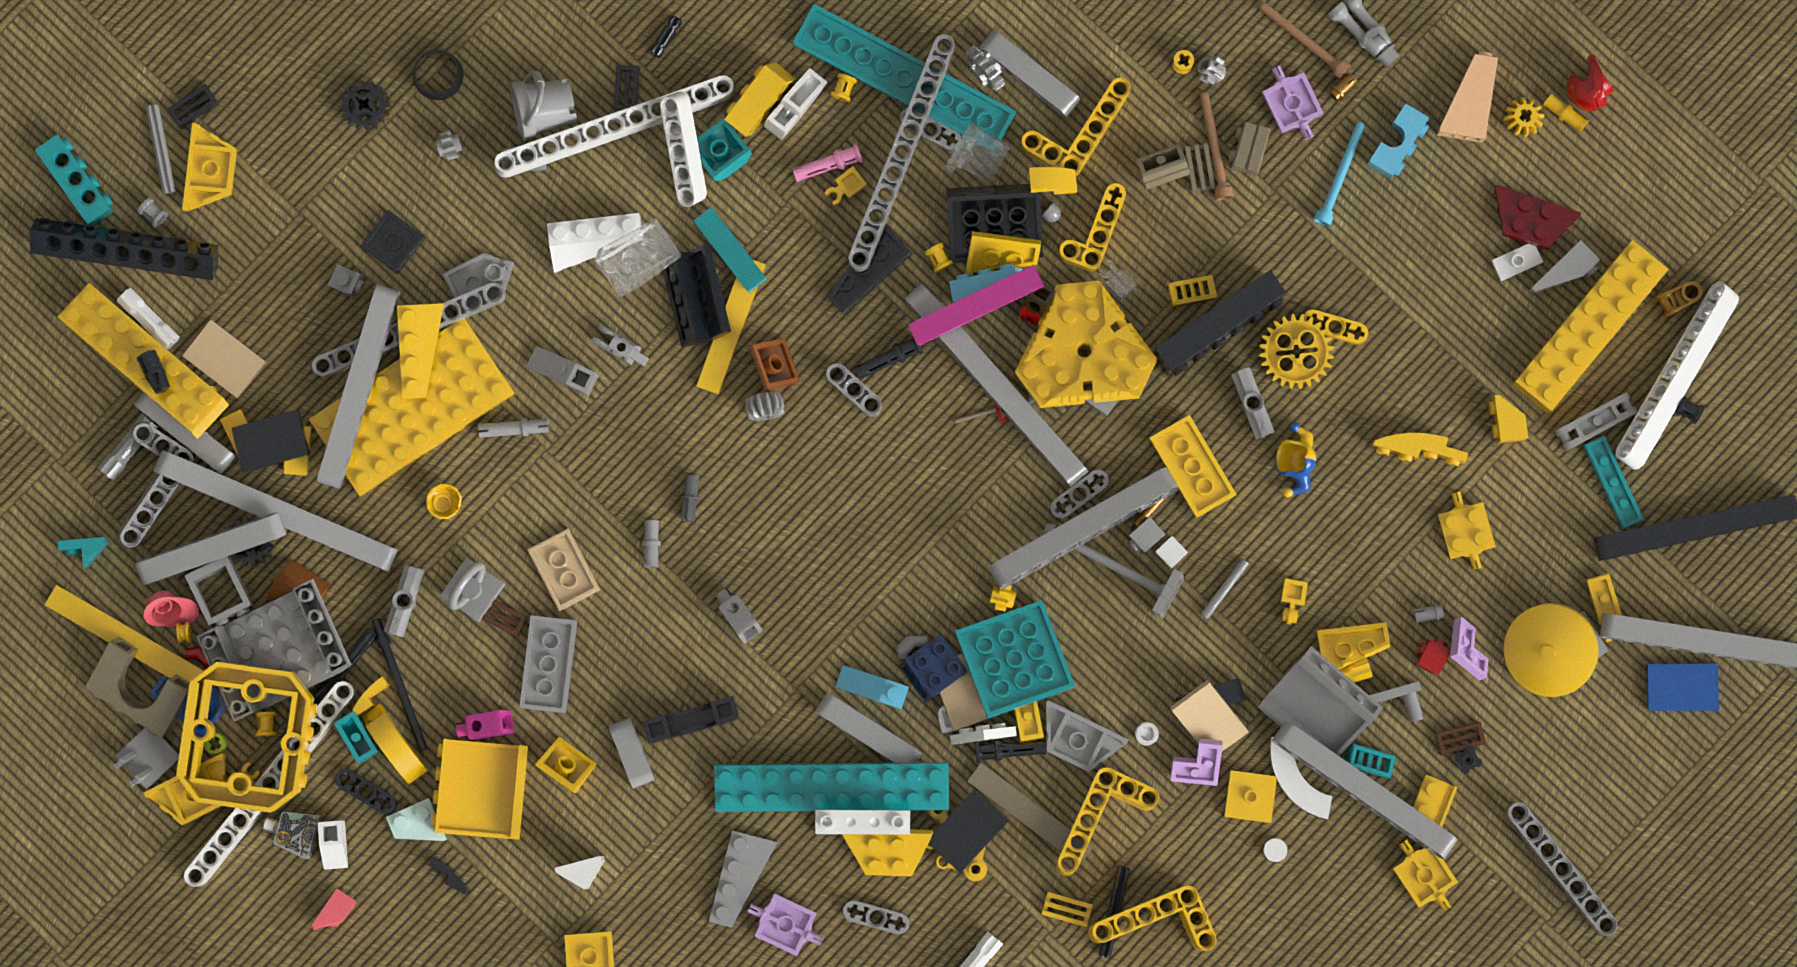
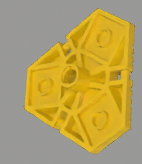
(1080, 320)

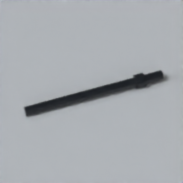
(383, 642)

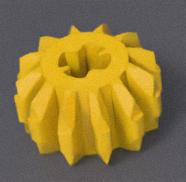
(1532, 121)

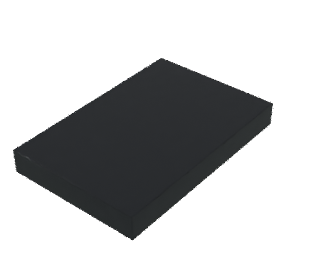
(270, 441)
(967, 831)

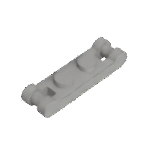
(1596, 421)

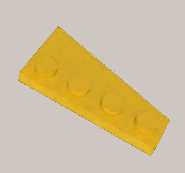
(417, 343)

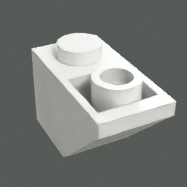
(333, 844)

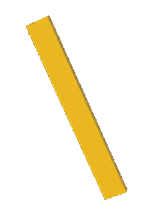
(110, 628)

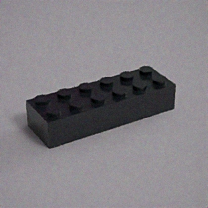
(1219, 323)

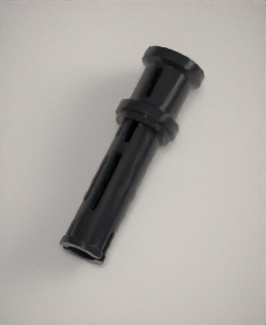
(899, 353)
(994, 750)

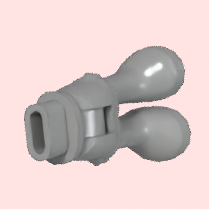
(1375, 40)

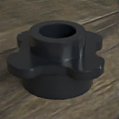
(1470, 753)

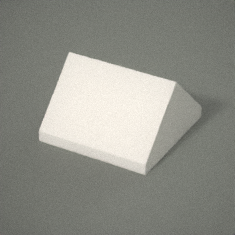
(581, 872)

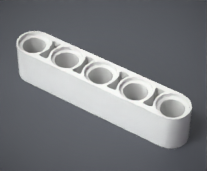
(679, 139)

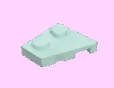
(415, 822)

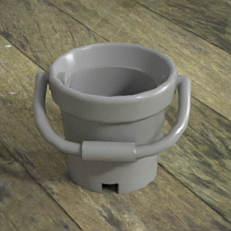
(541, 105)

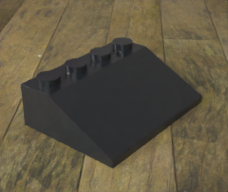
(991, 210)

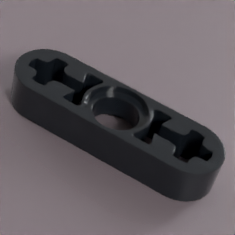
(354, 777)

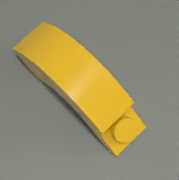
(393, 744)

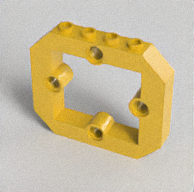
(191, 749)

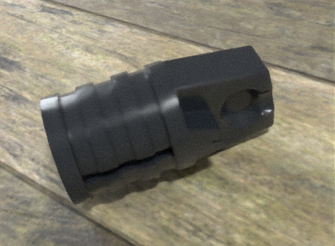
(153, 371)

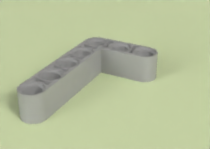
(156, 485)

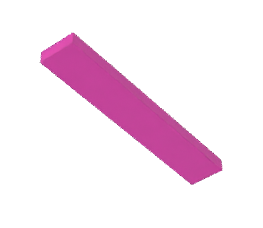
(976, 305)

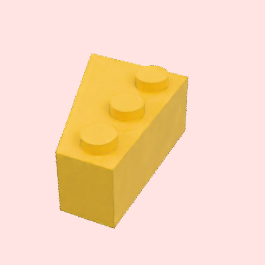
(758, 98)

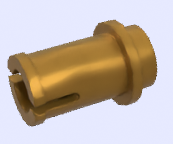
(1342, 87)

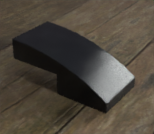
(454, 879)

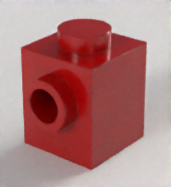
(1432, 656)

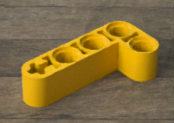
(1099, 226)

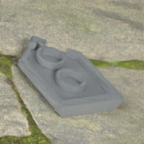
(477, 273)

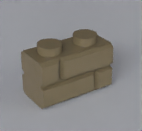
(1250, 148)
(1163, 166)

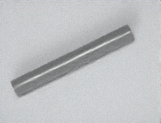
(1224, 589)

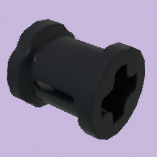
(1689, 410)

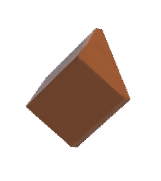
(774, 364)
(293, 576)

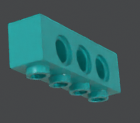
(50, 154)

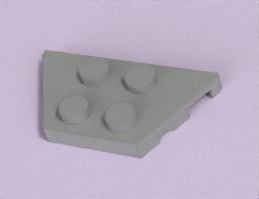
(1078, 738)

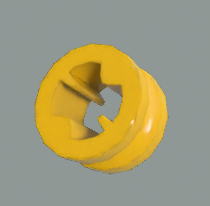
(184, 632)

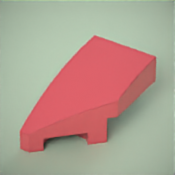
(334, 911)

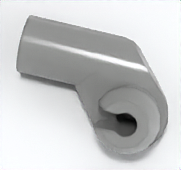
(909, 644)

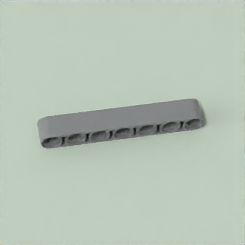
(210, 548)
(1571, 875)

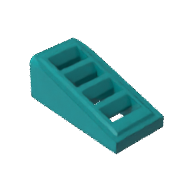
(1350, 754)

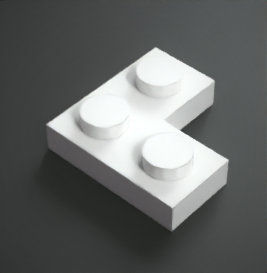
(983, 733)

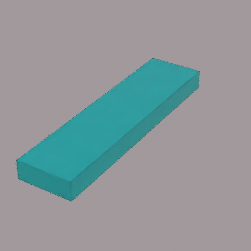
(730, 250)
(1613, 482)

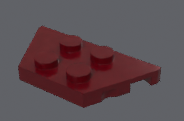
(1532, 218)

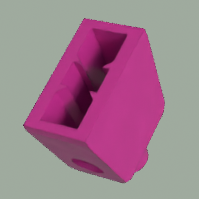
(493, 725)

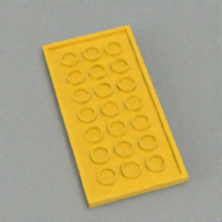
(400, 430)

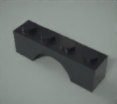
(691, 720)

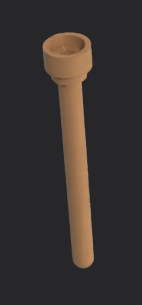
(1337, 66)
(1223, 189)

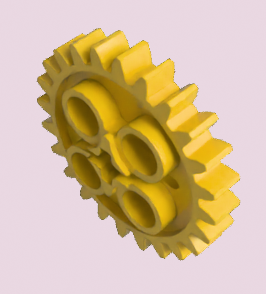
(1299, 372)

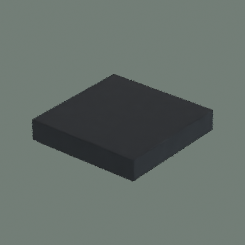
(392, 242)

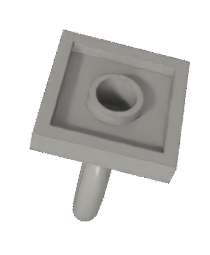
(472, 589)

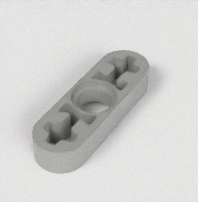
(943, 142)
(1089, 478)
(857, 919)

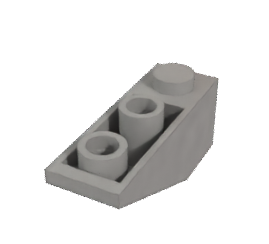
(562, 371)

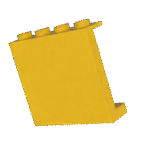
(480, 789)

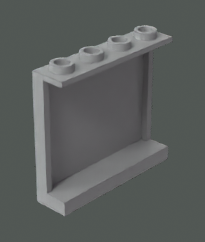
(1321, 702)

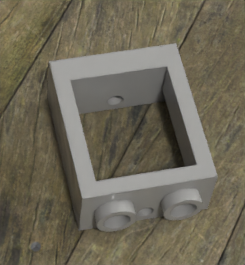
(210, 570)

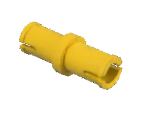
(1565, 113)

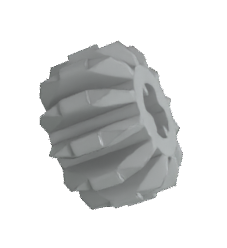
(764, 406)

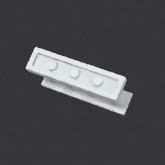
(862, 822)

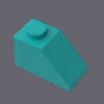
(357, 737)

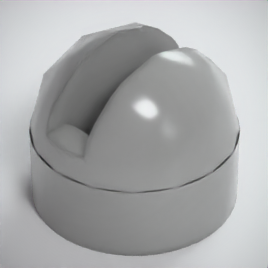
(1051, 213)

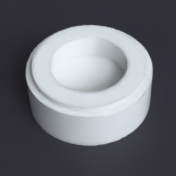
(1146, 733)
(1275, 850)

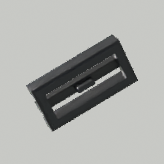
(628, 69)
(181, 124)

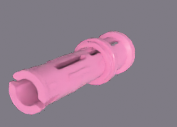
(837, 160)

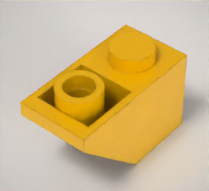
(1509, 421)

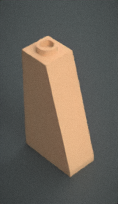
(1471, 105)

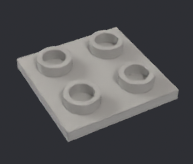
(146, 758)

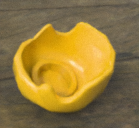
(443, 501)

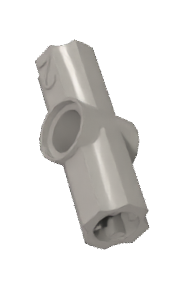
(1246, 389)
(400, 616)

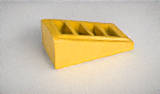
(1175, 302)

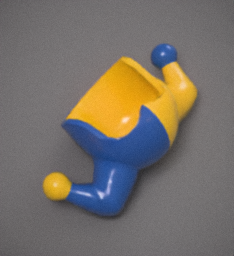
(1296, 460)

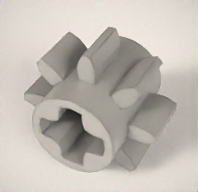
(1211, 69)
(449, 145)

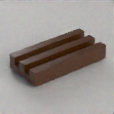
(519, 625)
(1440, 743)

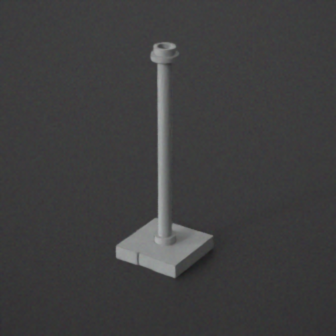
(1165, 592)

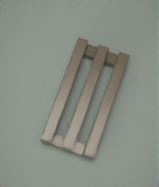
(1188, 149)

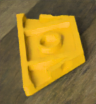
(208, 169)
(178, 802)
(889, 852)

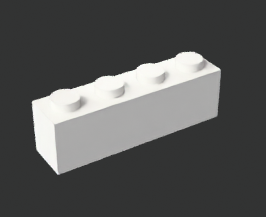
(581, 239)

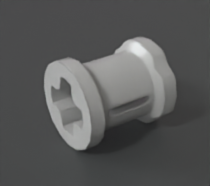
(152, 212)

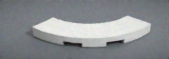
(1295, 785)

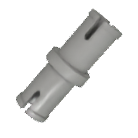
(651, 544)

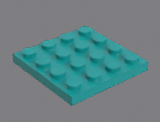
(1014, 659)

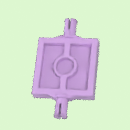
(1292, 103)
(785, 924)

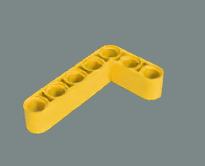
(1084, 136)
(1095, 812)
(1155, 914)

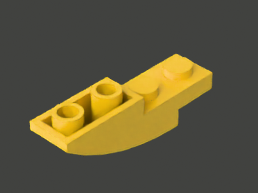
(1411, 444)

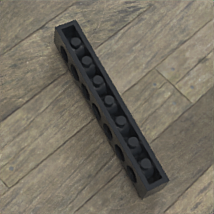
(134, 256)

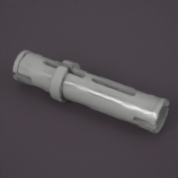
(514, 428)

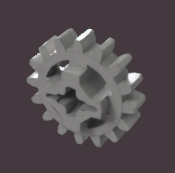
(984, 68)

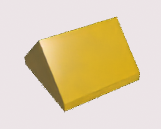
(566, 764)

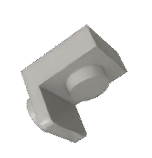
(346, 281)

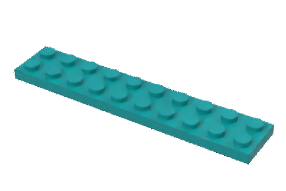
(897, 73)
(831, 786)

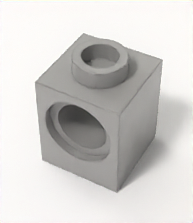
(1145, 536)

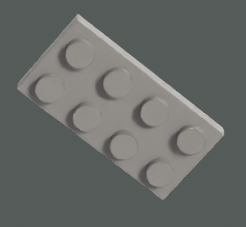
(548, 664)

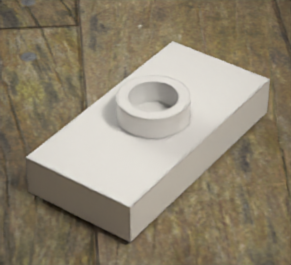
(1516, 262)

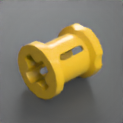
(1183, 54)
(839, 93)
(938, 257)
(265, 724)

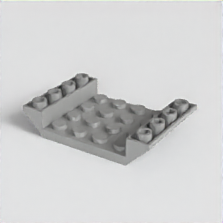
(282, 635)

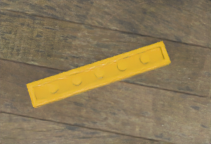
(724, 347)

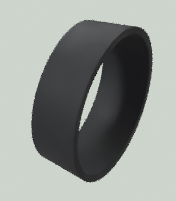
(449, 92)

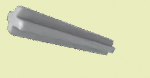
(160, 149)

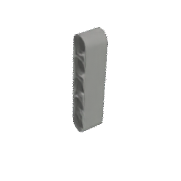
(1030, 74)
(205, 446)
(866, 730)

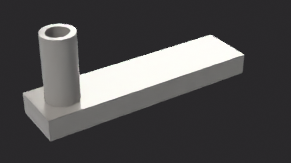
(1409, 696)

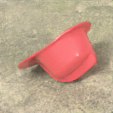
(168, 610)

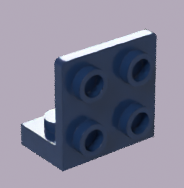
(933, 668)

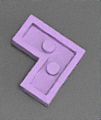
(1464, 651)
(1203, 768)

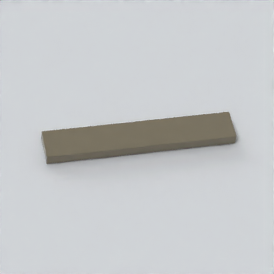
(1023, 809)

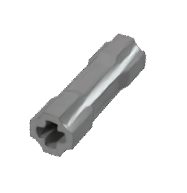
(118, 458)

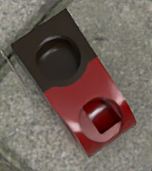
(1036, 304)

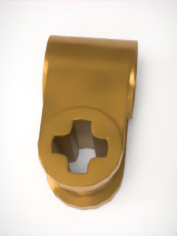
(1676, 300)

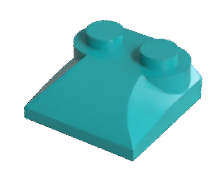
(722, 150)

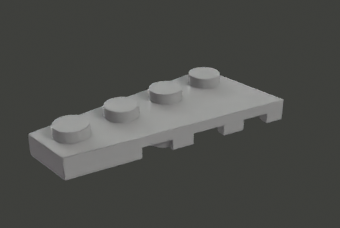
(740, 872)

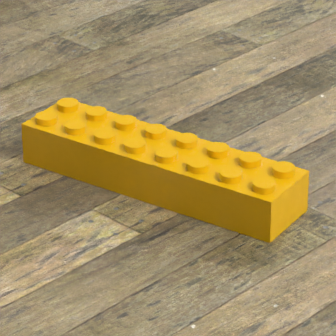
(1590, 327)
(120, 343)

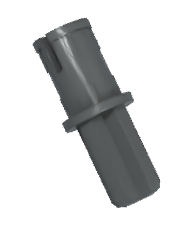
(690, 498)

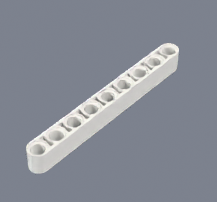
(1677, 375)

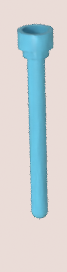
(1324, 214)

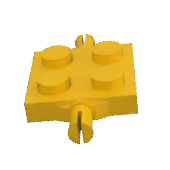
(1466, 530)
(1424, 876)

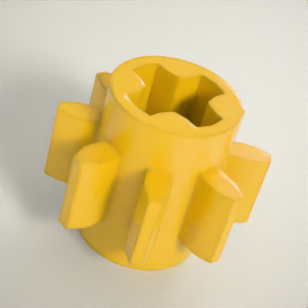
(1002, 598)

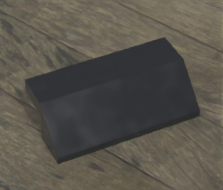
(696, 297)

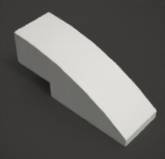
(795, 104)

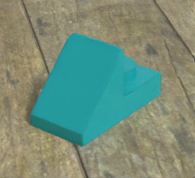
(90, 548)

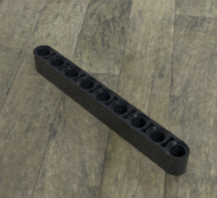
(1696, 527)

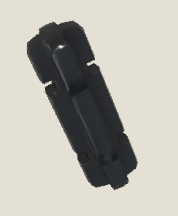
(666, 36)

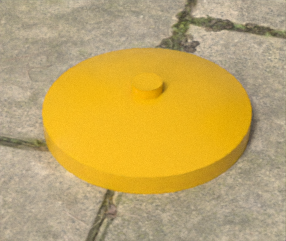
(1551, 650)

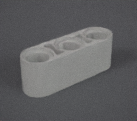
(849, 379)
(631, 752)

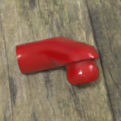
(196, 653)

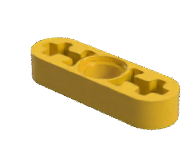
(1349, 336)

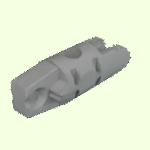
(629, 355)

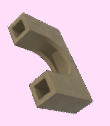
(109, 684)

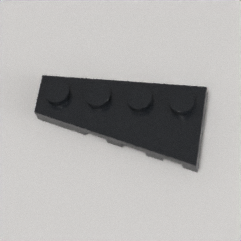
(856, 285)

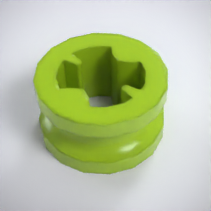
(222, 741)

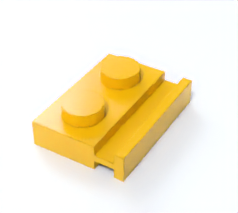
(1434, 799)

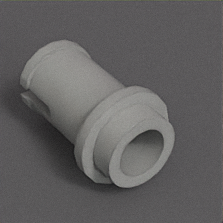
(1429, 613)

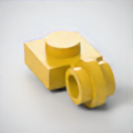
(1293, 594)

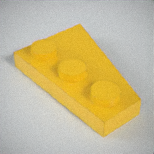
(994, 250)
(1353, 643)

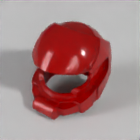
(1591, 93)

